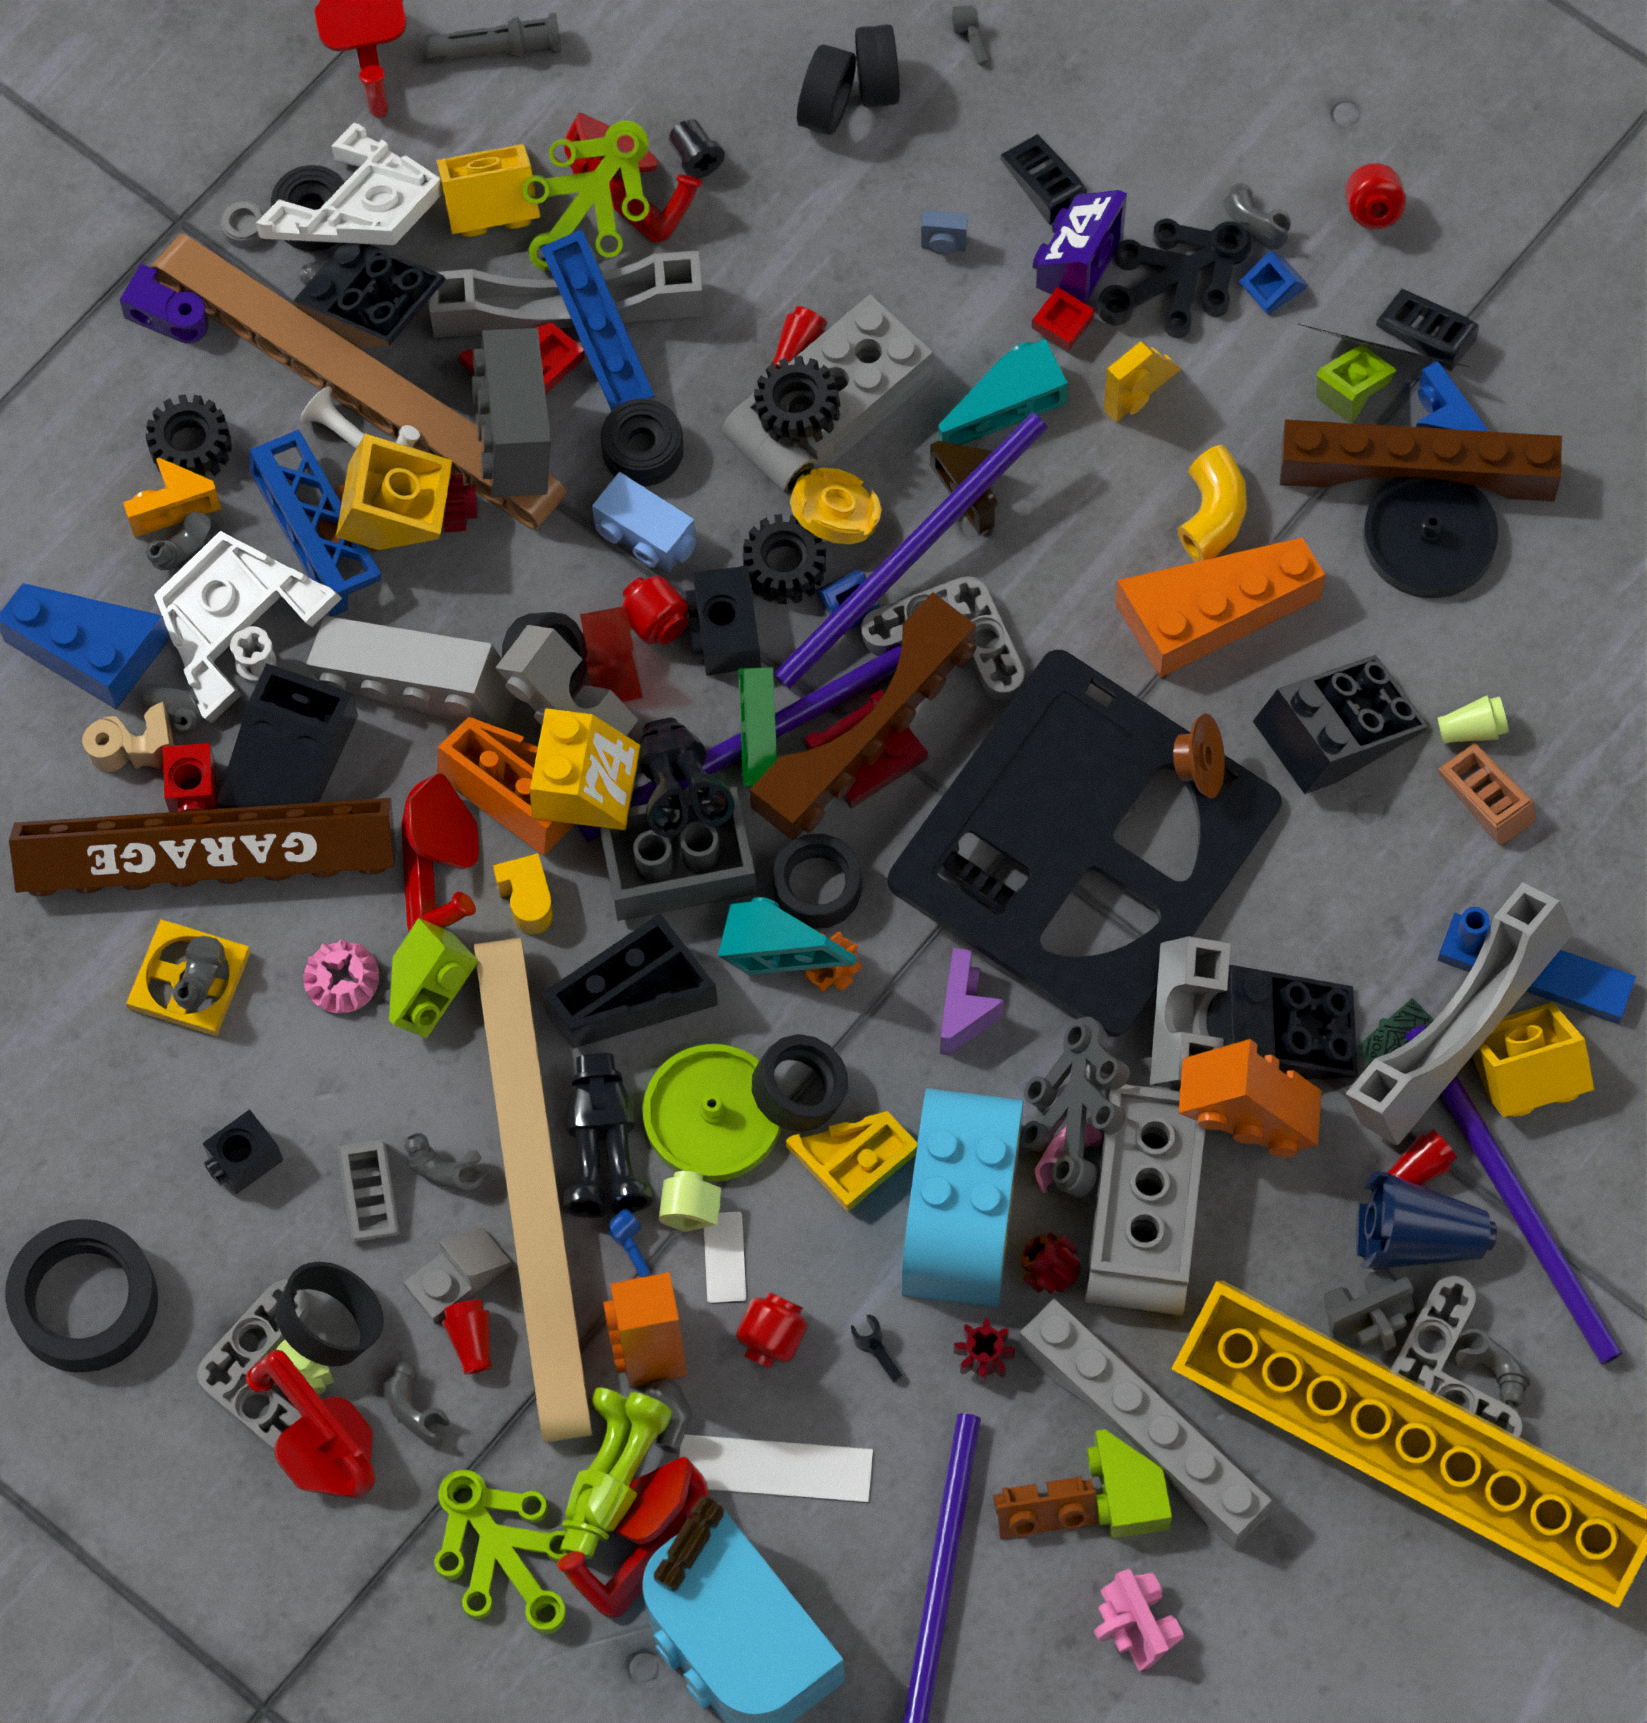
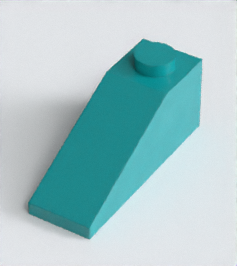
(1018, 384)
(768, 940)

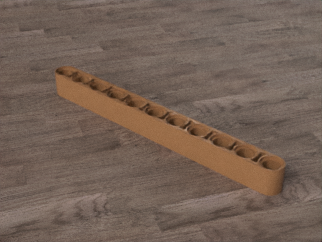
(332, 361)

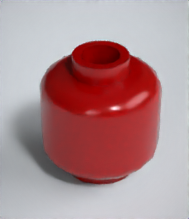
(1375, 196)
(655, 610)
(771, 1329)

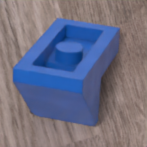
(1445, 402)

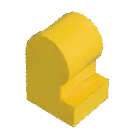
(529, 893)

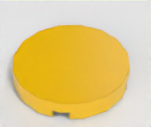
(835, 506)

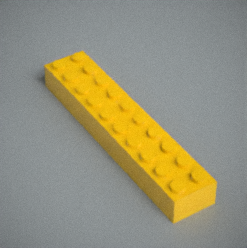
(1417, 1442)

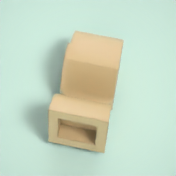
(112, 745)

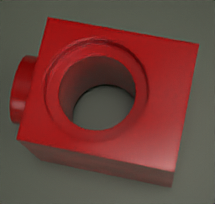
(186, 763)

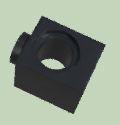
(242, 1132)

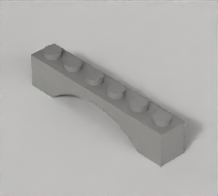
(643, 291)
(1407, 1081)
(1189, 1461)

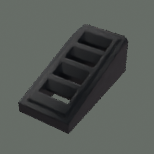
(1045, 203)
(1451, 322)

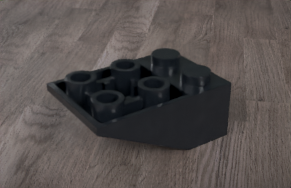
(367, 294)
(1337, 722)
(287, 741)
(1290, 1017)

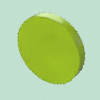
(705, 1115)

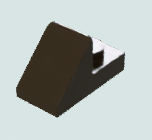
(952, 466)

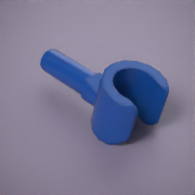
(622, 1230)

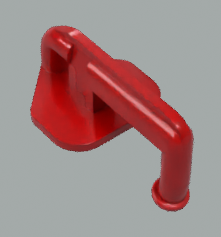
(362, 26)
(656, 225)
(439, 830)
(325, 1447)
(651, 1522)

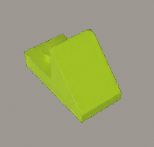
(1350, 381)

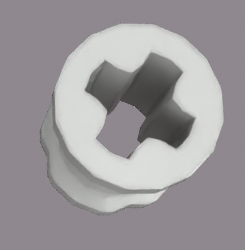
(245, 645)

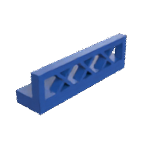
(295, 524)

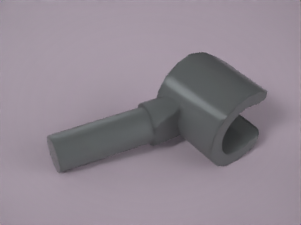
(966, 20)

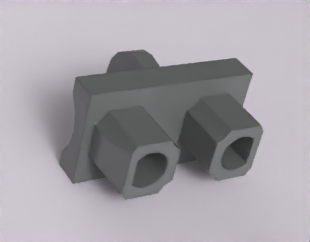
(1373, 1314)

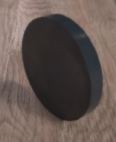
(1430, 535)

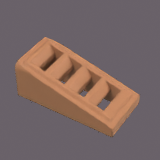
(1506, 816)

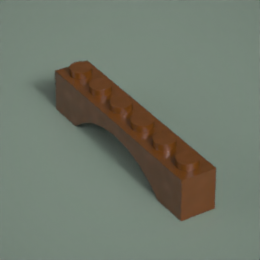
(1500, 462)
(803, 783)

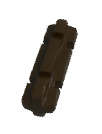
(688, 1543)

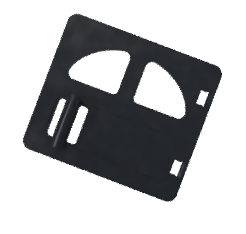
(1049, 797)

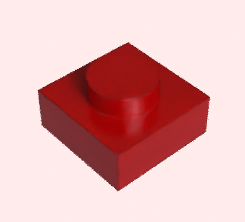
(1063, 318)

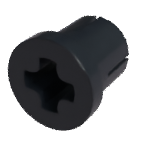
(695, 149)

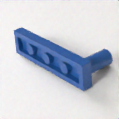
(597, 319)
(1565, 980)

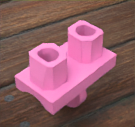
(1131, 1621)

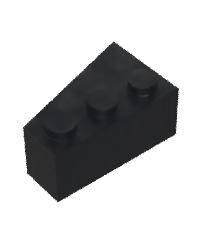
(630, 987)

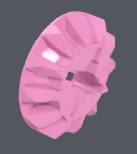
(346, 995)

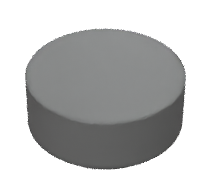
(239, 224)

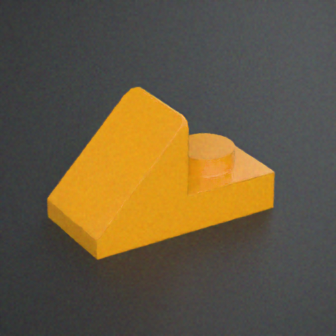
(166, 507)

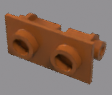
(1068, 1506)

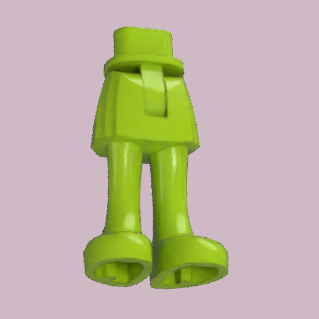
(603, 1490)

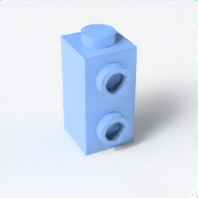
(644, 523)

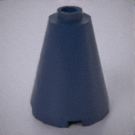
(1418, 1226)

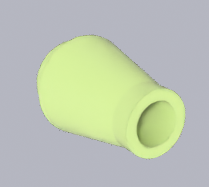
(1476, 721)

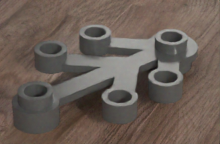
(1083, 1045)

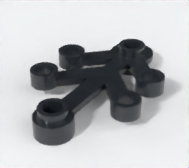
(1179, 271)

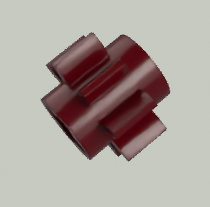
(460, 504)
(1050, 1263)
(985, 1337)

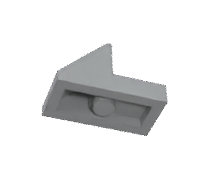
(459, 1272)

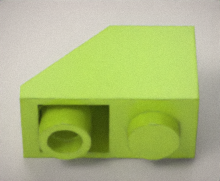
(427, 977)
(1132, 1488)

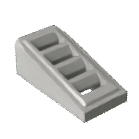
(364, 1151)

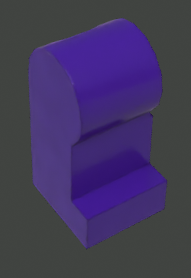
(162, 309)

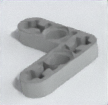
(987, 618)
(1436, 1379)
(236, 1392)

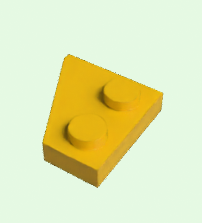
(1134, 378)
(855, 1156)

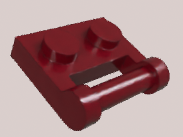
(900, 756)

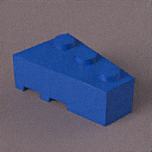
(84, 639)

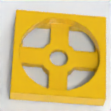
(205, 1021)

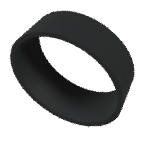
(348, 1290)

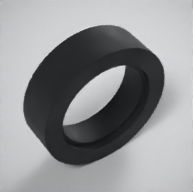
(64, 1241)

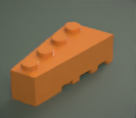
(1215, 601)
(645, 1330)

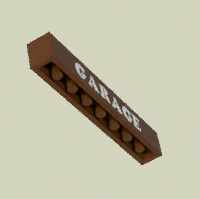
(203, 846)

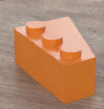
(496, 775)
(1251, 1099)

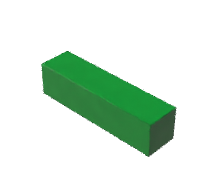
(757, 722)

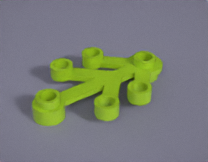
(593, 186)
(498, 1544)

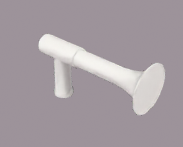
(323, 411)

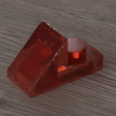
(612, 653)

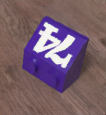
(1082, 244)

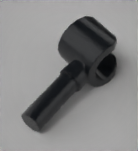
(874, 1344)

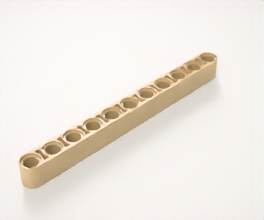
(532, 1191)

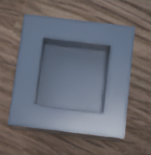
(944, 231)

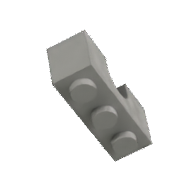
(540, 674)
(1188, 980)

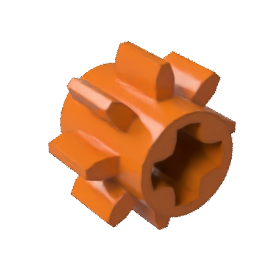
(841, 975)

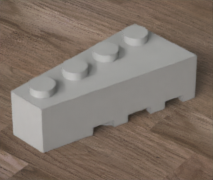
(412, 670)

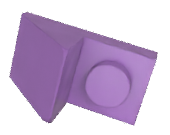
(964, 1011)

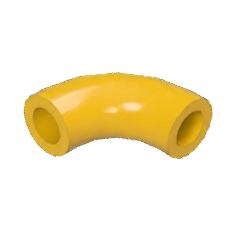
(1221, 507)

